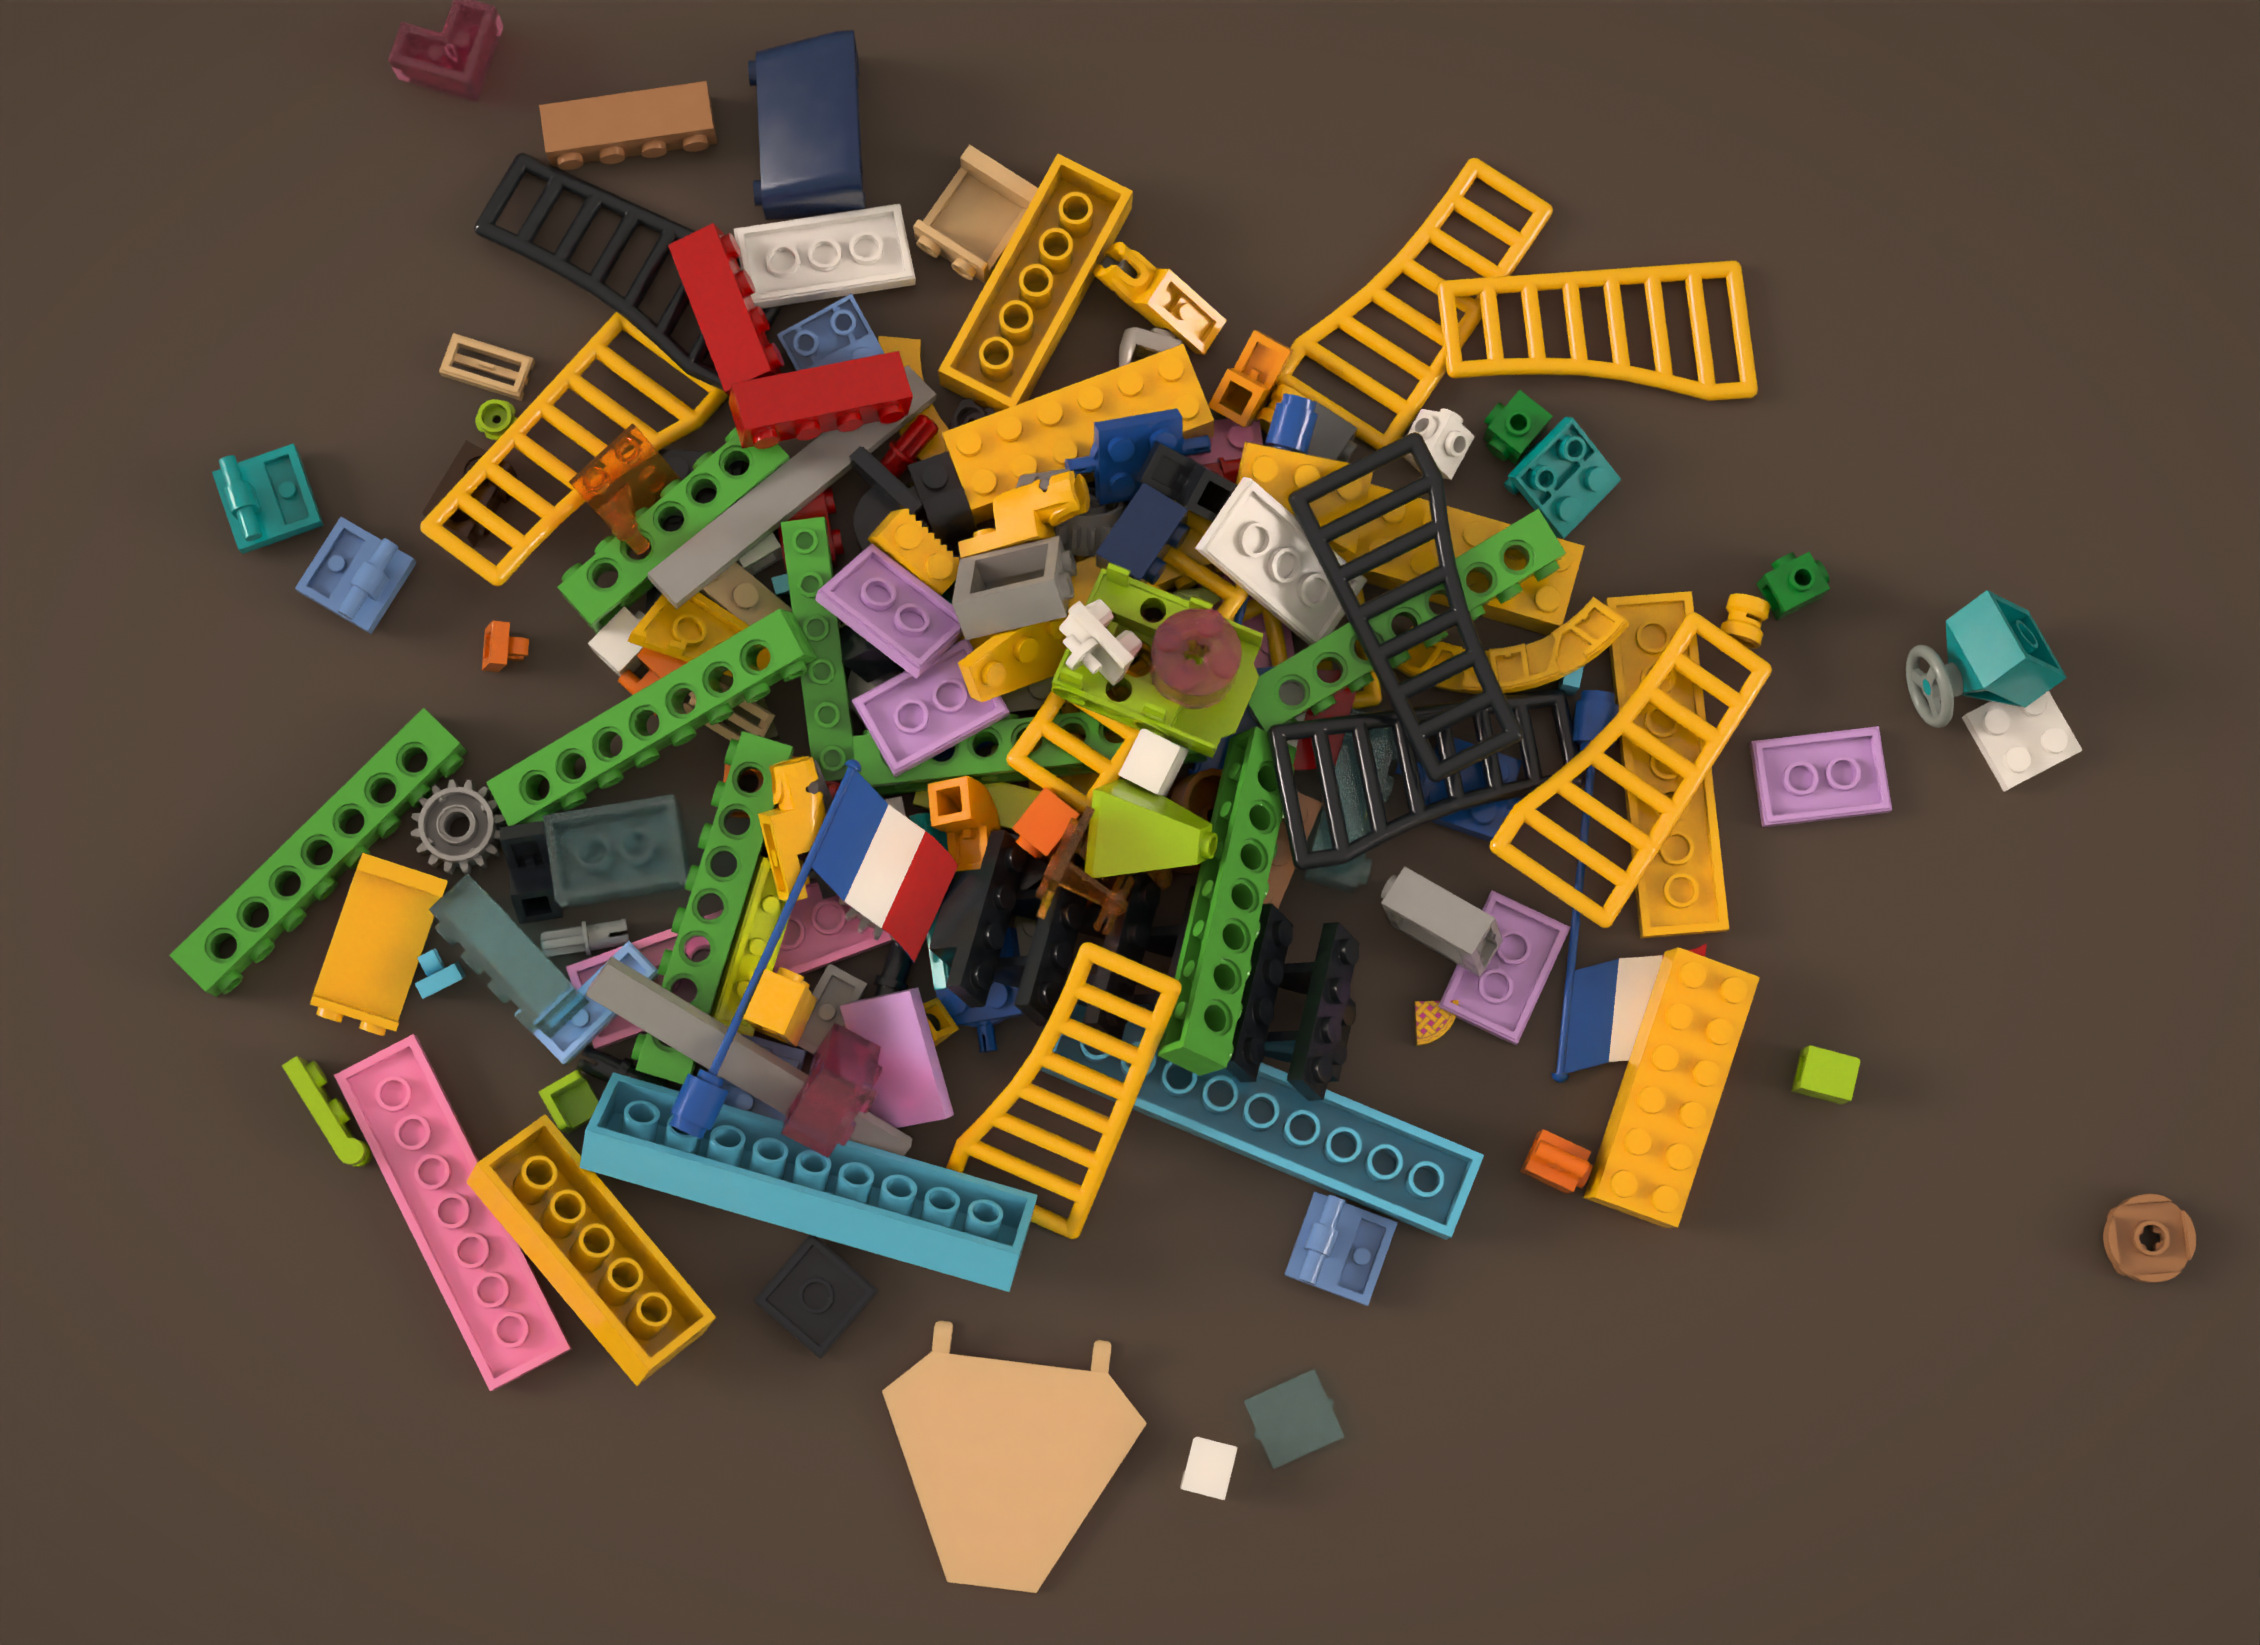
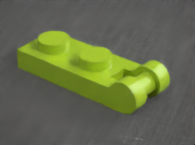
(328, 1113)

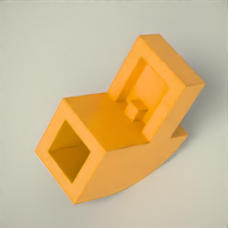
(1252, 379)
(967, 816)

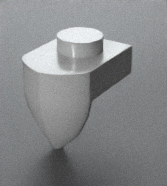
(1144, 343)

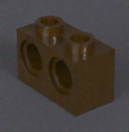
(488, 495)

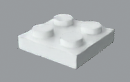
(2021, 739)

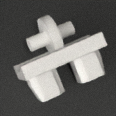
(1095, 645)

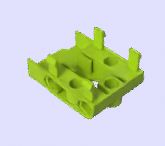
(1146, 707)

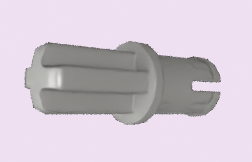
(584, 938)

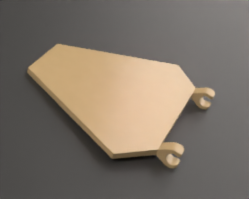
(1008, 1456)

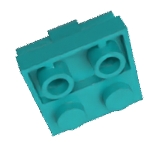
(1563, 477)
(267, 497)

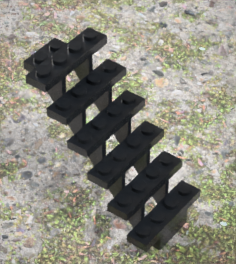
(974, 931)

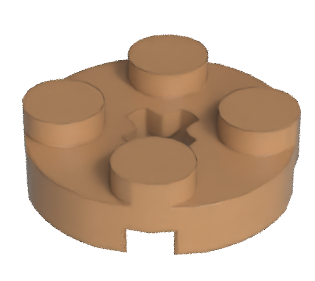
(2130, 1256)

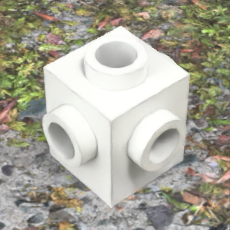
(1444, 438)

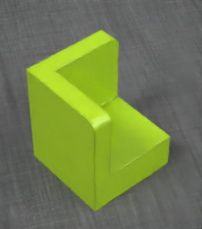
(1826, 1075)
(570, 1101)

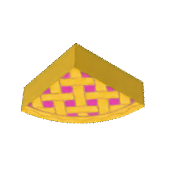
(1431, 1021)

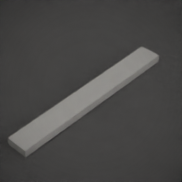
(774, 502)
(700, 1038)

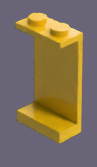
(377, 944)

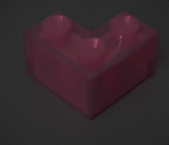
(453, 59)
(834, 1092)

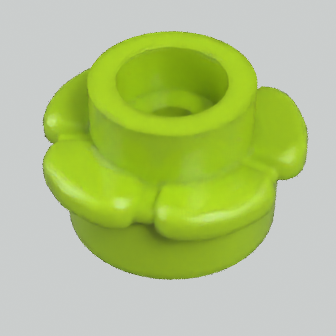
(491, 409)

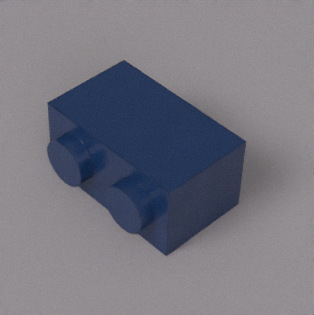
(1145, 535)

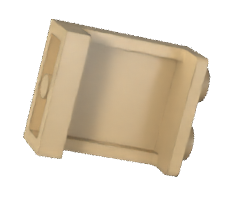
(975, 215)

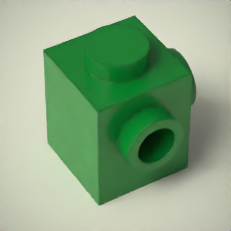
(1515, 427)
(1793, 584)

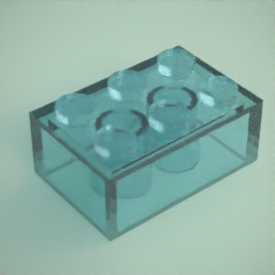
(617, 851)

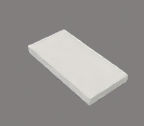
(826, 256)
(1273, 562)

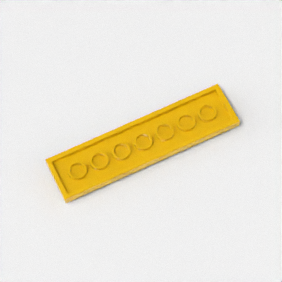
(1686, 879)

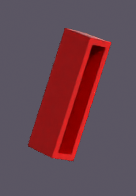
(724, 306)
(820, 400)

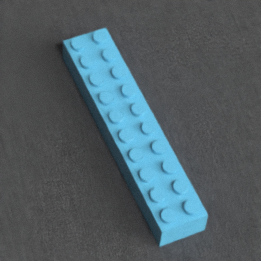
(1320, 1142)
(851, 1198)

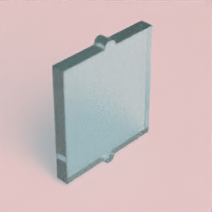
(1293, 1419)

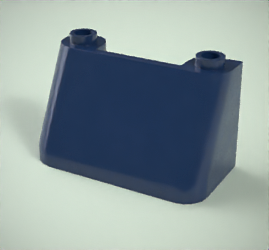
(809, 127)

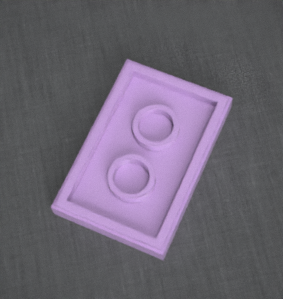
(892, 610)
(926, 714)
(1820, 777)
(1515, 976)
(911, 1077)

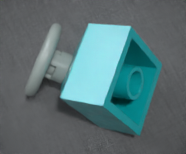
(1991, 656)

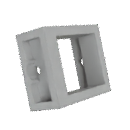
(1014, 587)
(1441, 920)

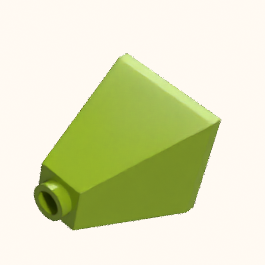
(1143, 832)

